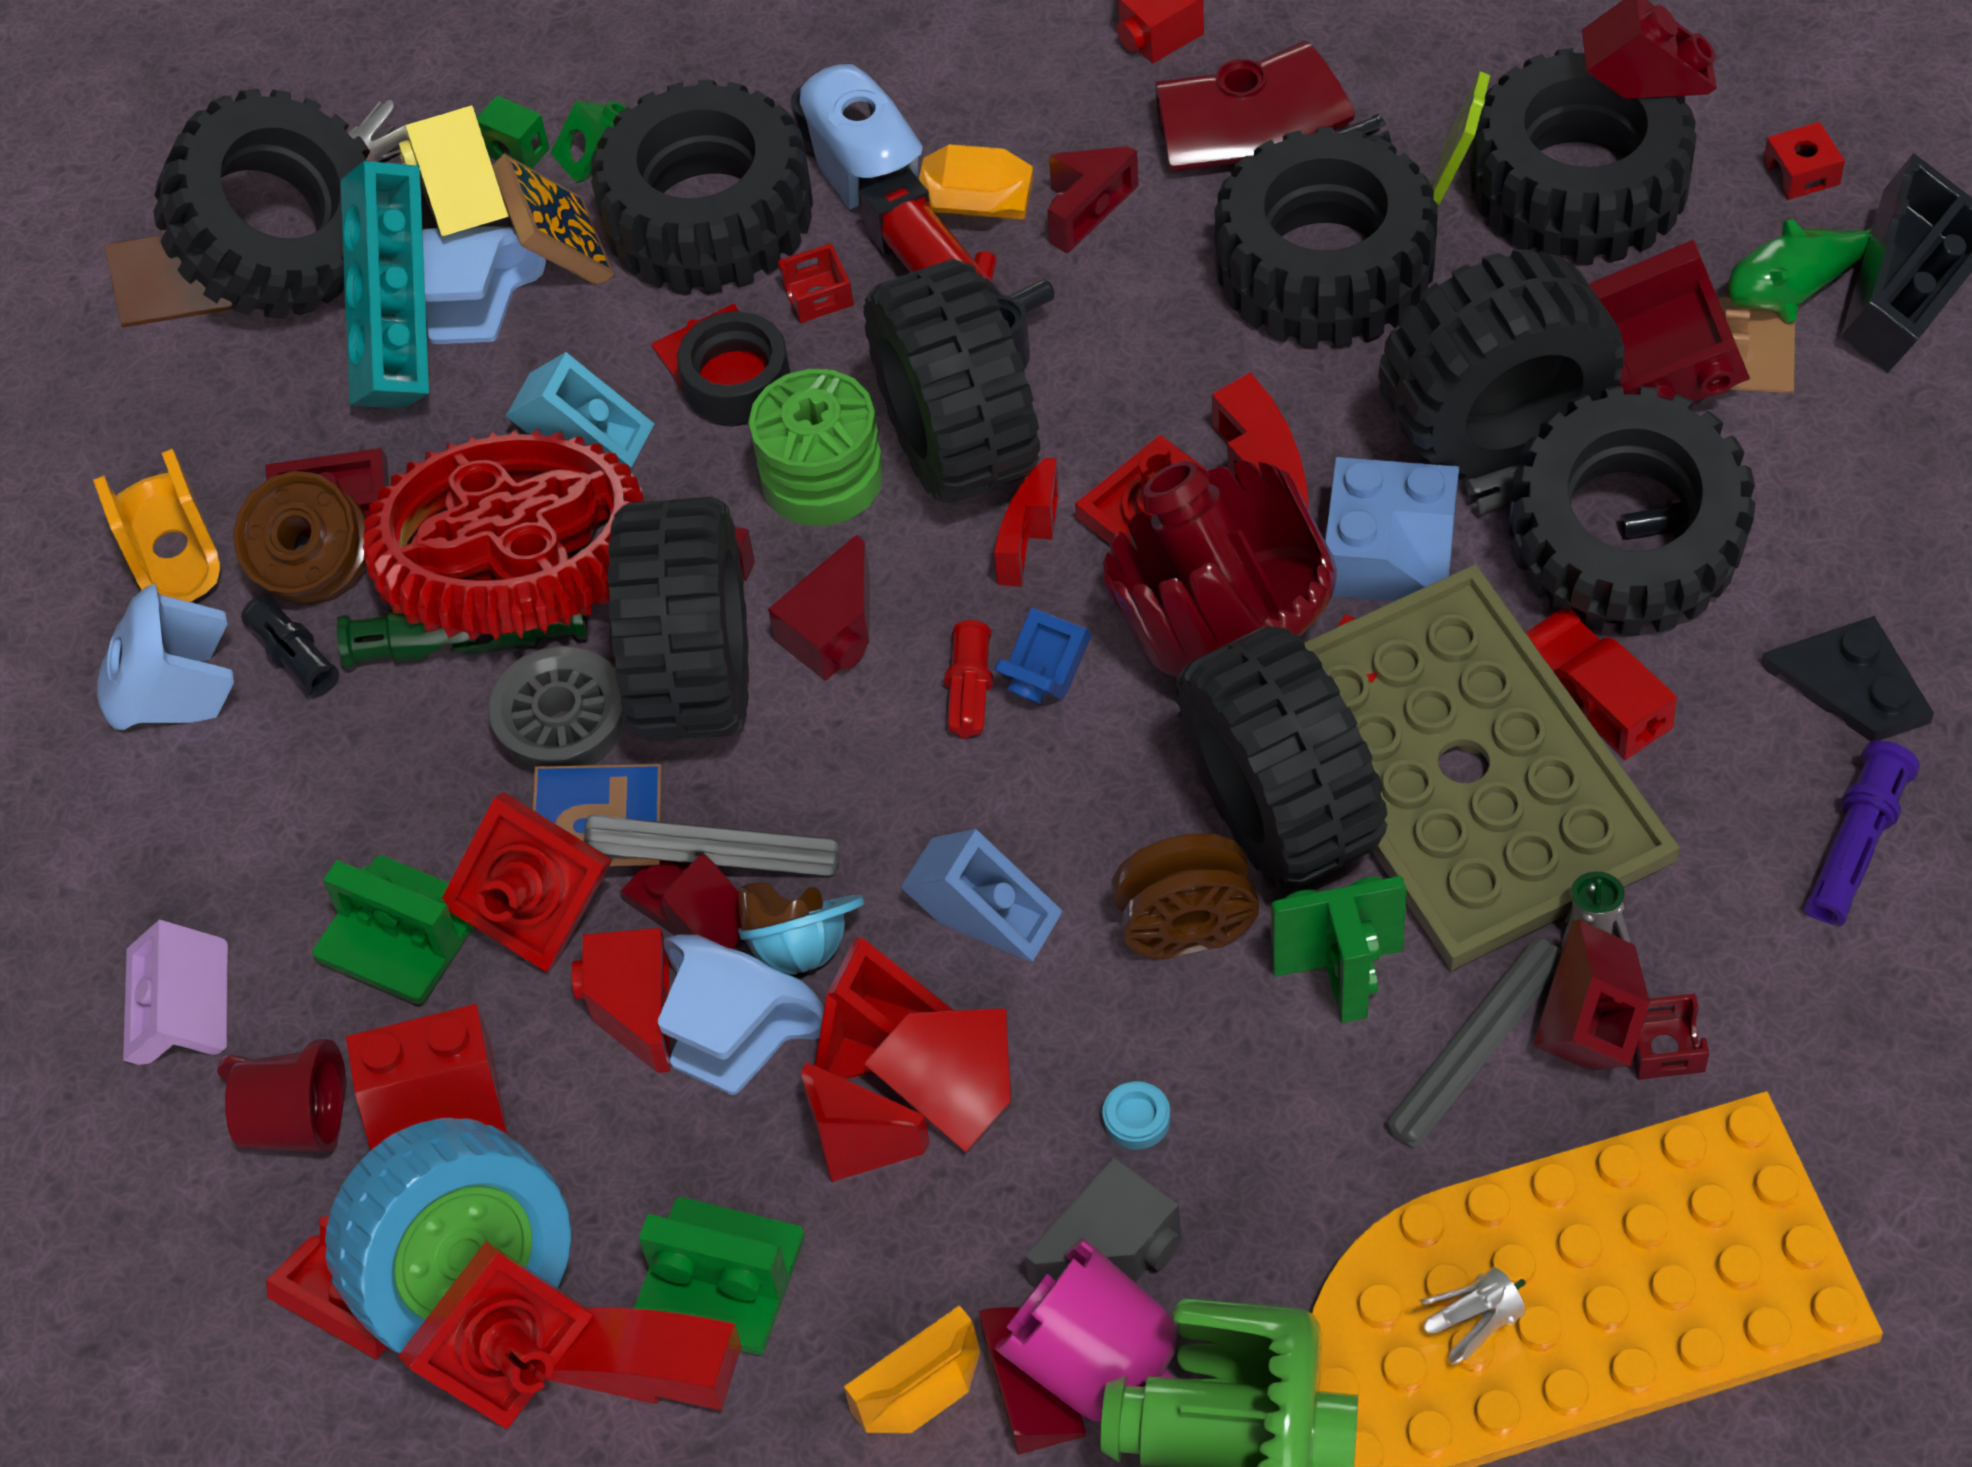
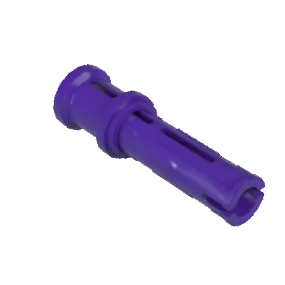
(1869, 809)

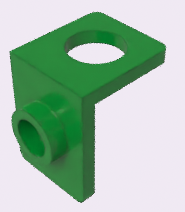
(591, 121)

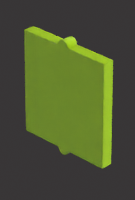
(1460, 136)

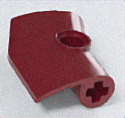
(1246, 104)

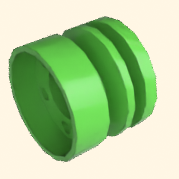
(816, 447)

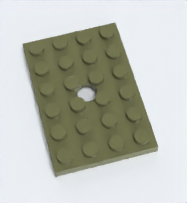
(1555, 802)

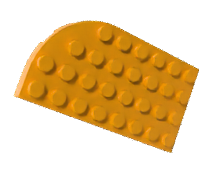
(1648, 1279)

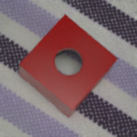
(1799, 170)
(827, 273)

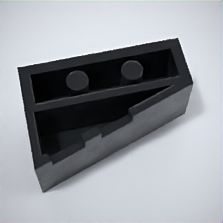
(1911, 263)

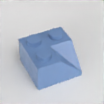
(1390, 526)

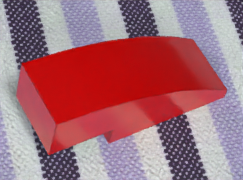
(1255, 430)
(652, 1356)

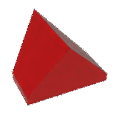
(865, 1007)
(859, 1126)

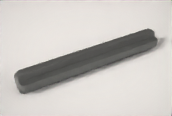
(722, 845)
(1474, 1043)

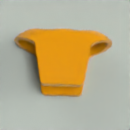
(155, 508)

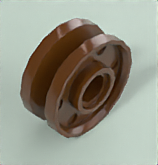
(276, 516)
(1184, 895)

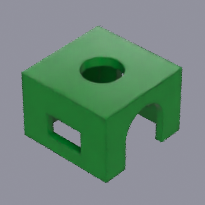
(515, 128)

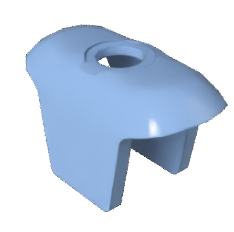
(850, 147)
(472, 281)
(156, 665)
(731, 1012)

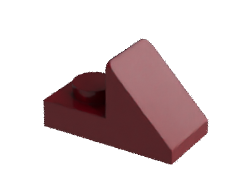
(1088, 190)
(687, 899)

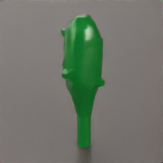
(1794, 267)

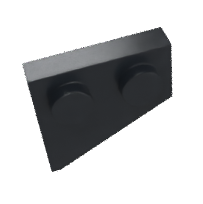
(1856, 677)

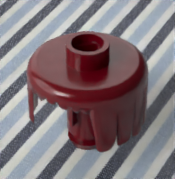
(1217, 561)

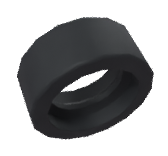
(725, 334)

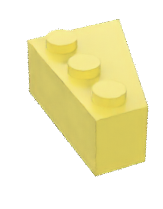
(454, 170)

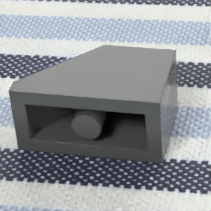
(1120, 1218)

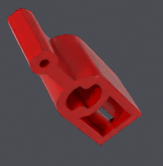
(1606, 682)

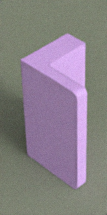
(175, 992)

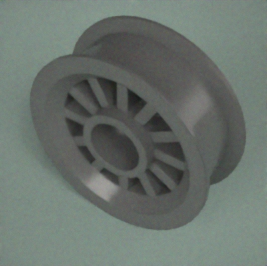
(553, 683)

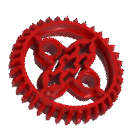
(504, 541)

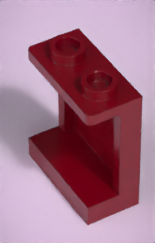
(1672, 326)

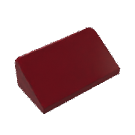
(1033, 1412)

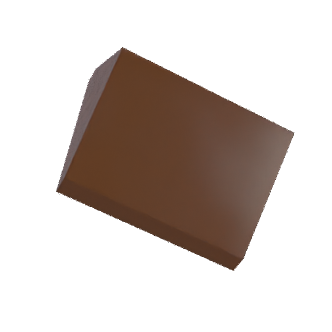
(151, 287)

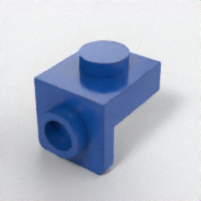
(1044, 657)

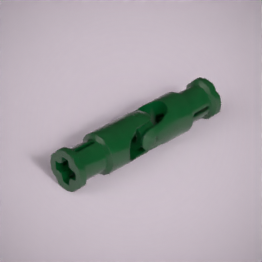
(413, 643)

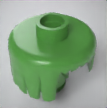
(1253, 1411)

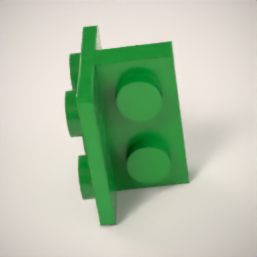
(390, 927)
(1341, 932)
(719, 1266)

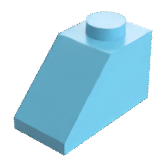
(578, 403)

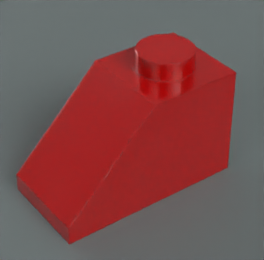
(1159, 25)
(625, 989)

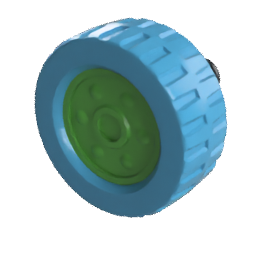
(425, 1209)

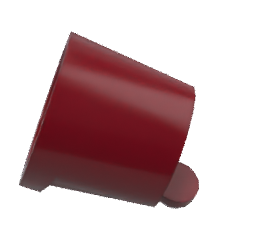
(286, 1099)

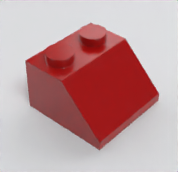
(425, 1073)

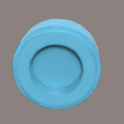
(1136, 1115)

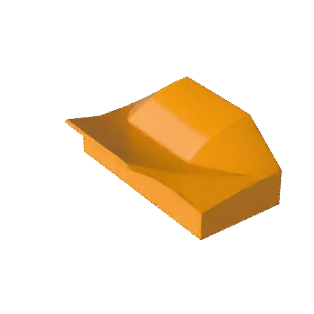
(977, 181)
(917, 1377)

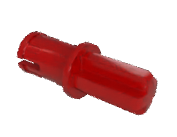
(968, 678)

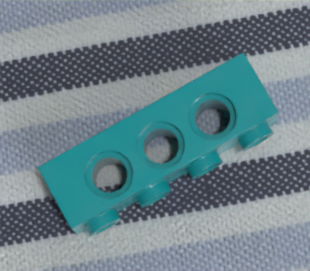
(384, 285)

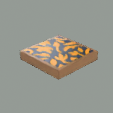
(551, 221)

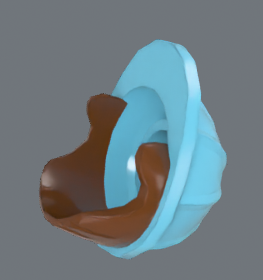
(792, 933)

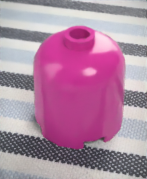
(1089, 1332)

